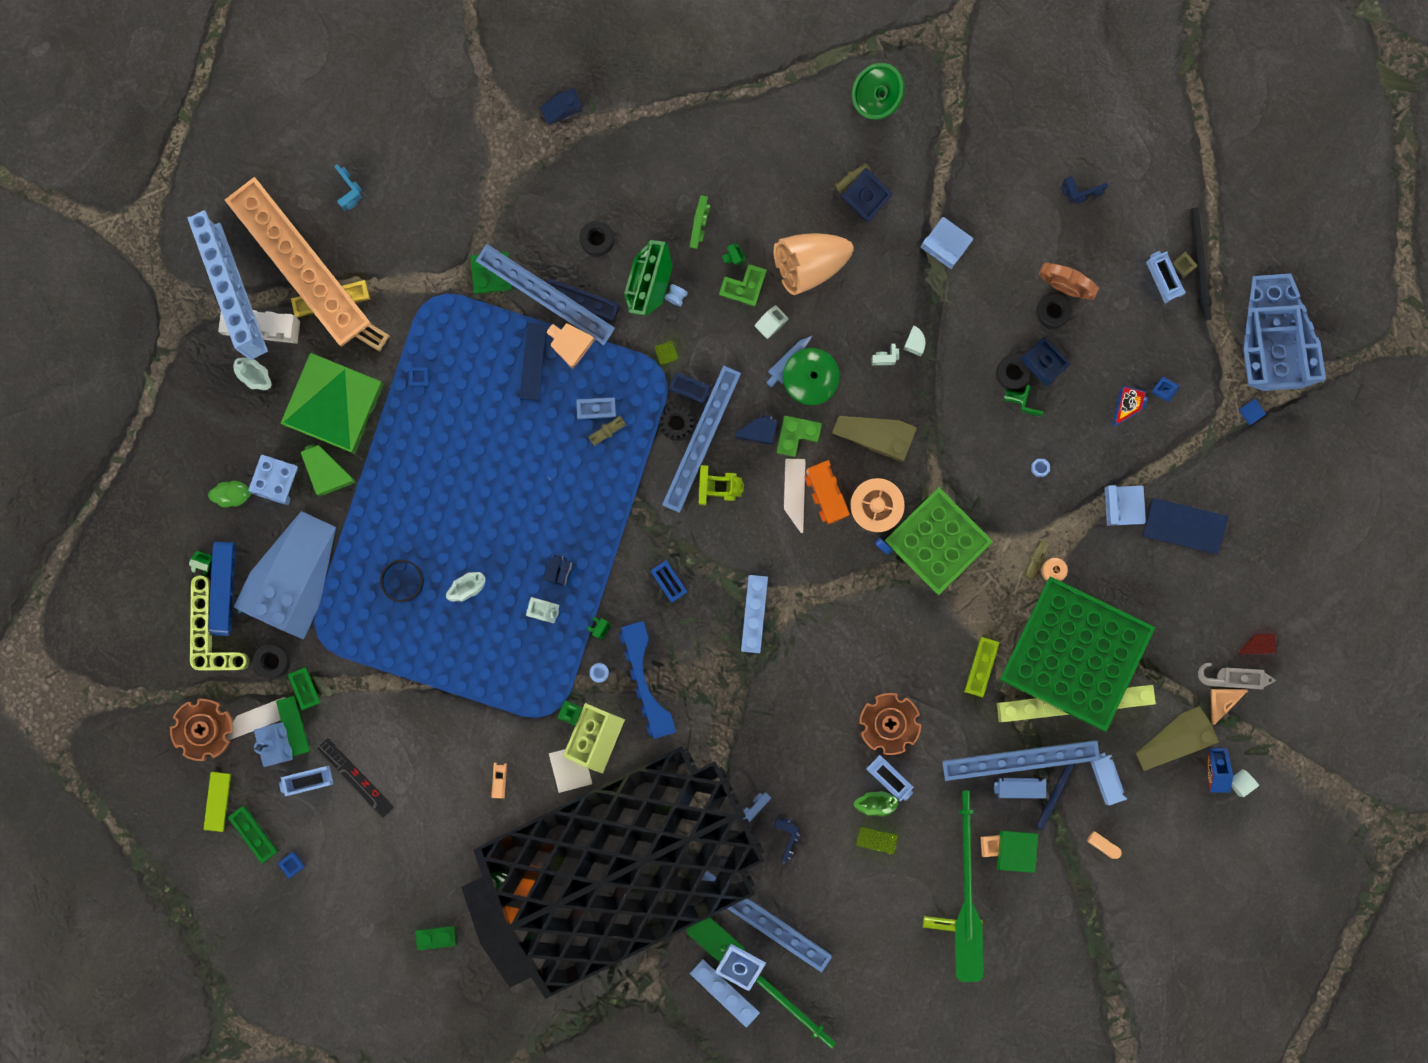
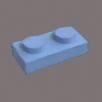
(596, 408)
(760, 801)

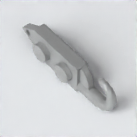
(1236, 678)

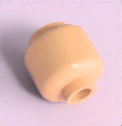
(1047, 569)

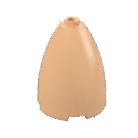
(810, 259)

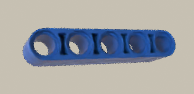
(222, 588)

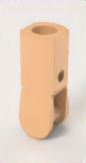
(499, 784)
(1104, 845)

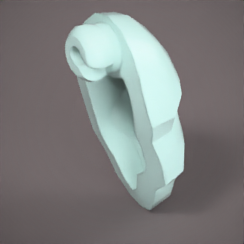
(252, 374)
(466, 587)

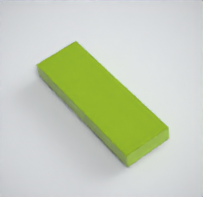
(982, 667)
(217, 801)

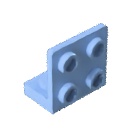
(946, 242)
(273, 479)
(1125, 505)

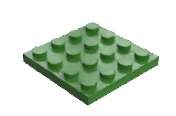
(938, 541)

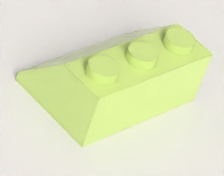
(593, 738)

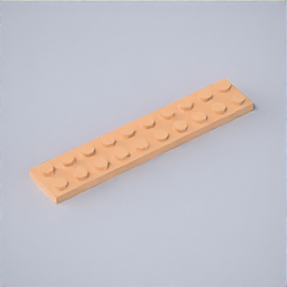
(297, 261)

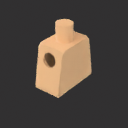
(570, 343)

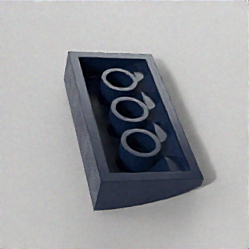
(1185, 526)

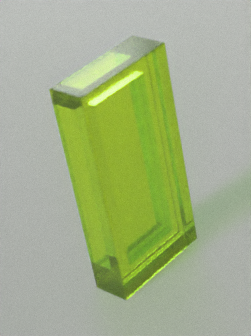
(876, 840)

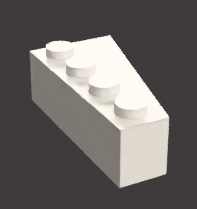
(272, 326)

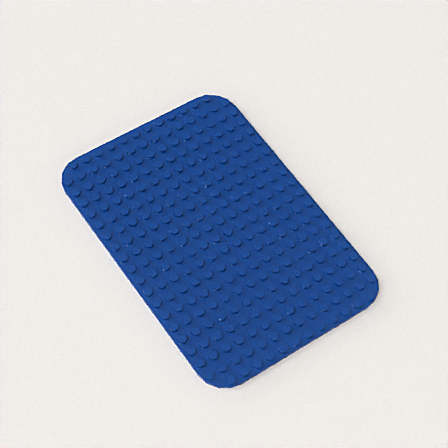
(491, 487)

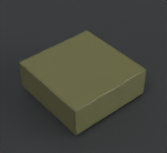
(1184, 265)

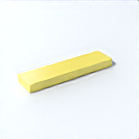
(357, 291)

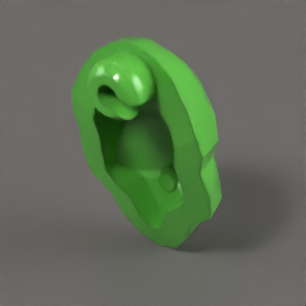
(229, 494)
(876, 804)

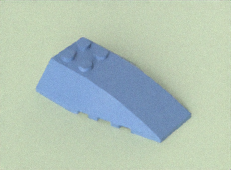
(1279, 337)
(290, 577)

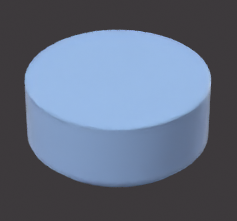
(599, 672)

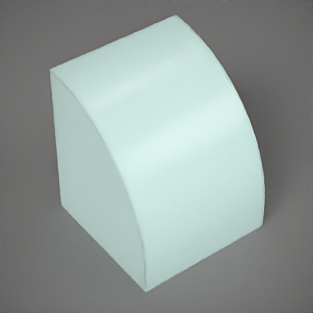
(771, 321)
(915, 342)
(1243, 783)

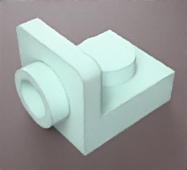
(882, 358)
(542, 610)

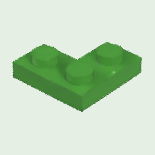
(699, 221)
(746, 291)
(796, 429)

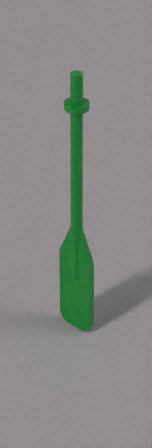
(968, 924)
(715, 942)

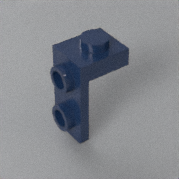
(1070, 189)
(785, 824)

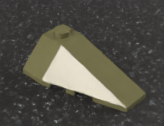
(882, 436)
(1183, 736)

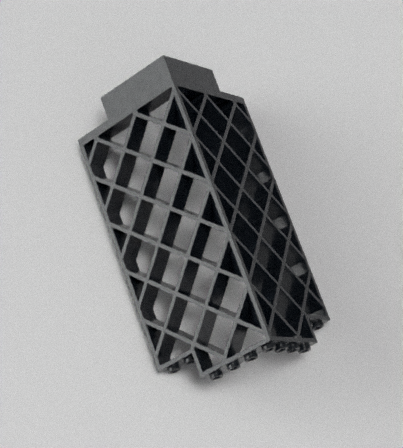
(624, 871)

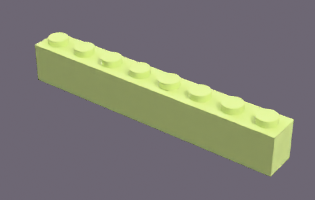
(1037, 709)

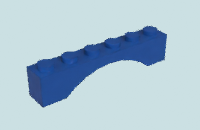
(636, 641)

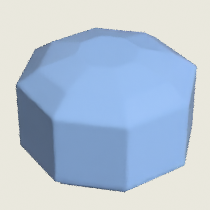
(1040, 467)

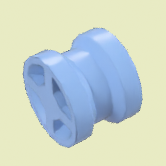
(676, 295)

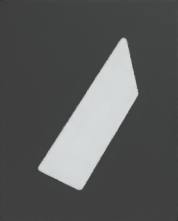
(794, 491)
(255, 719)

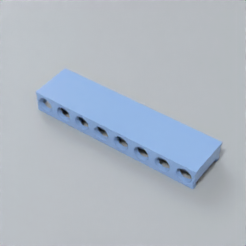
(227, 286)

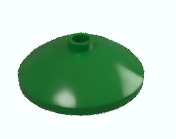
(870, 87)
(798, 379)

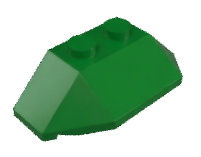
(648, 278)

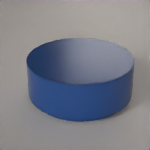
(883, 546)

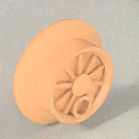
(877, 505)

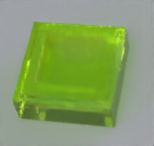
(666, 353)

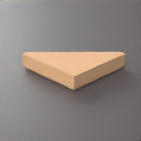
(1222, 701)

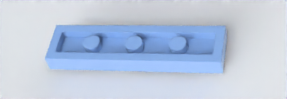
(754, 614)
(724, 993)

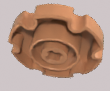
(1069, 281)
(193, 717)
(903, 732)

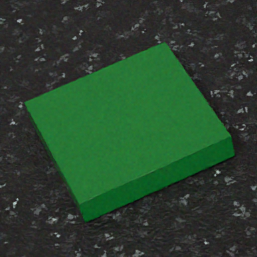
(1017, 851)

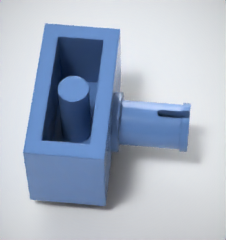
(273, 744)

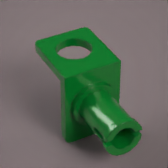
(1022, 398)

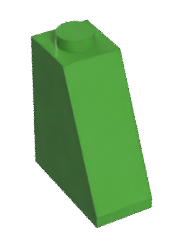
(324, 471)

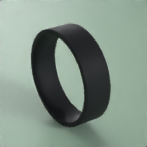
(382, 580)

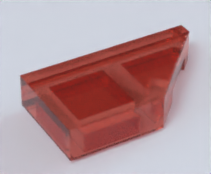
(1260, 644)

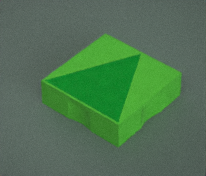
(332, 403)

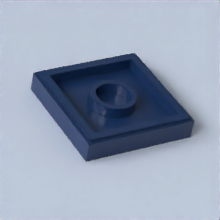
(866, 195)
(1045, 361)

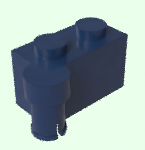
(558, 570)

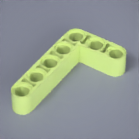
(196, 633)

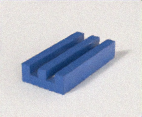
(677, 594)

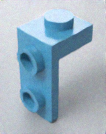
(349, 200)

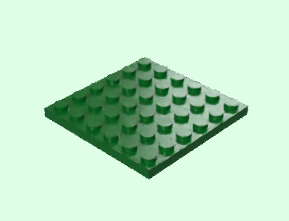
(1077, 654)

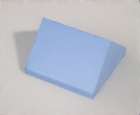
(740, 967)

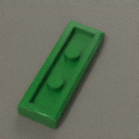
(292, 720)
(252, 834)

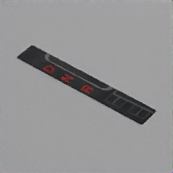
(355, 777)

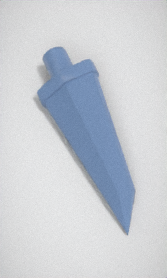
(777, 370)

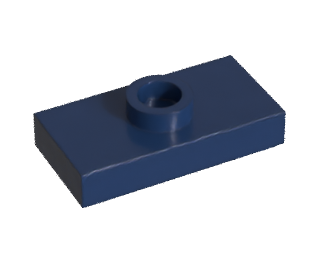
(689, 388)

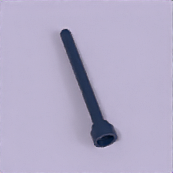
(1055, 795)

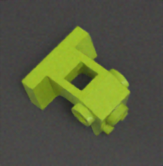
(707, 486)

